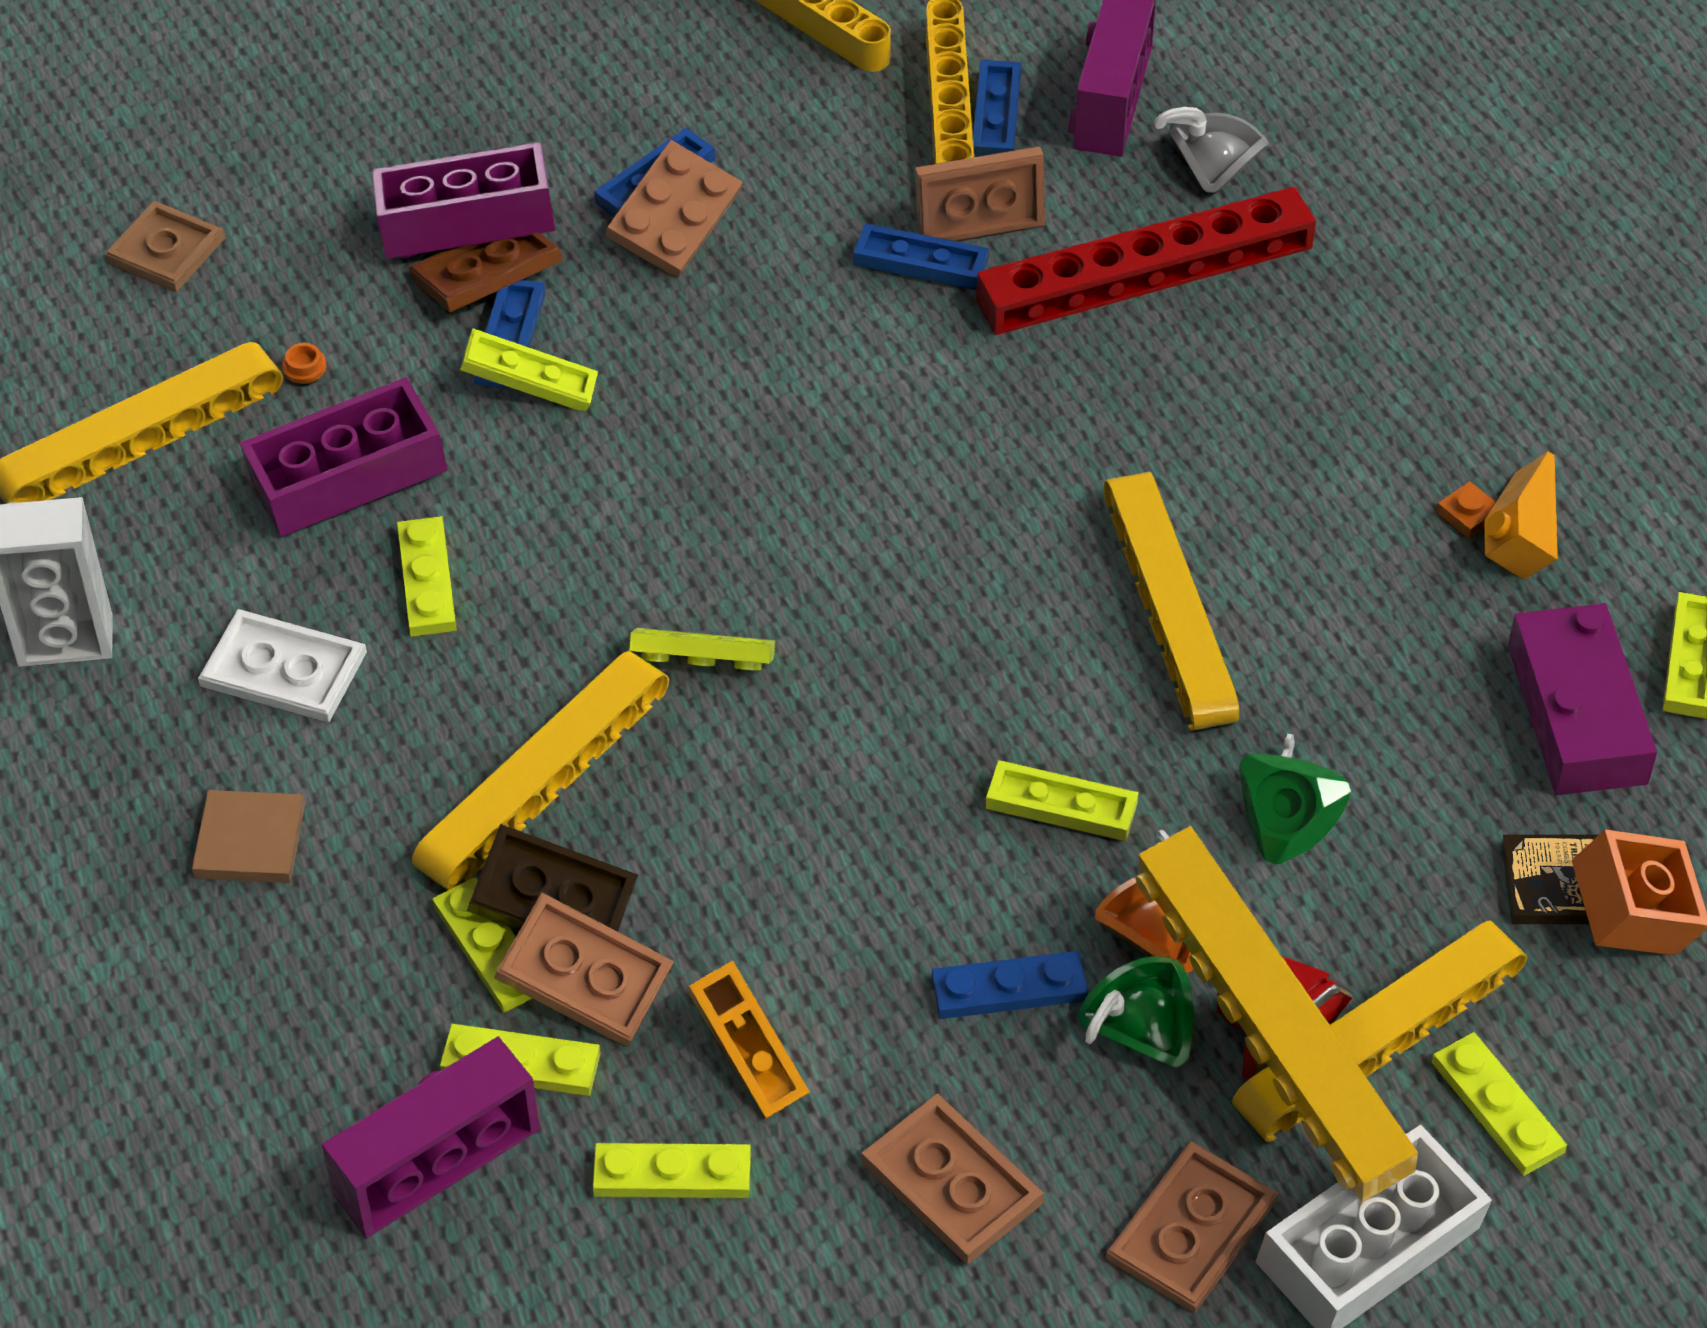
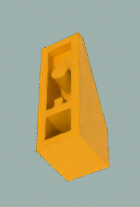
(1524, 521)
(747, 1039)

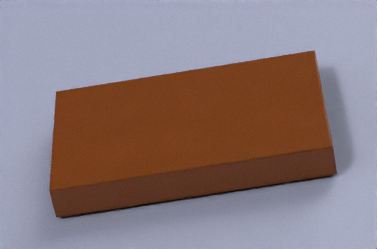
(480, 269)

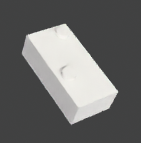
(52, 584)
(1349, 1254)

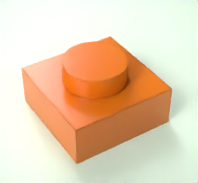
(1466, 509)

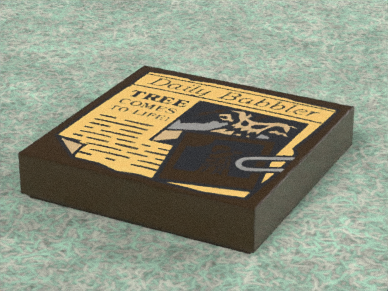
(1543, 879)

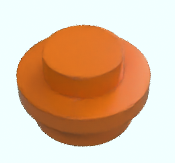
(304, 363)

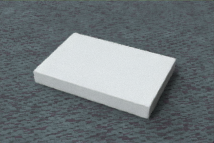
(282, 665)

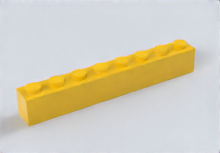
(1277, 1016)

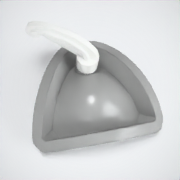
(1213, 144)

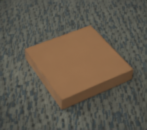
(165, 246)
(248, 836)

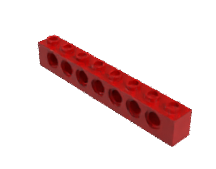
(1145, 260)

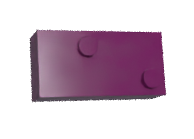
(1112, 75)
(463, 200)
(344, 456)
(1581, 699)
(431, 1136)

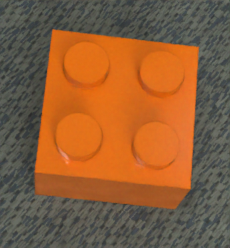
(1640, 892)

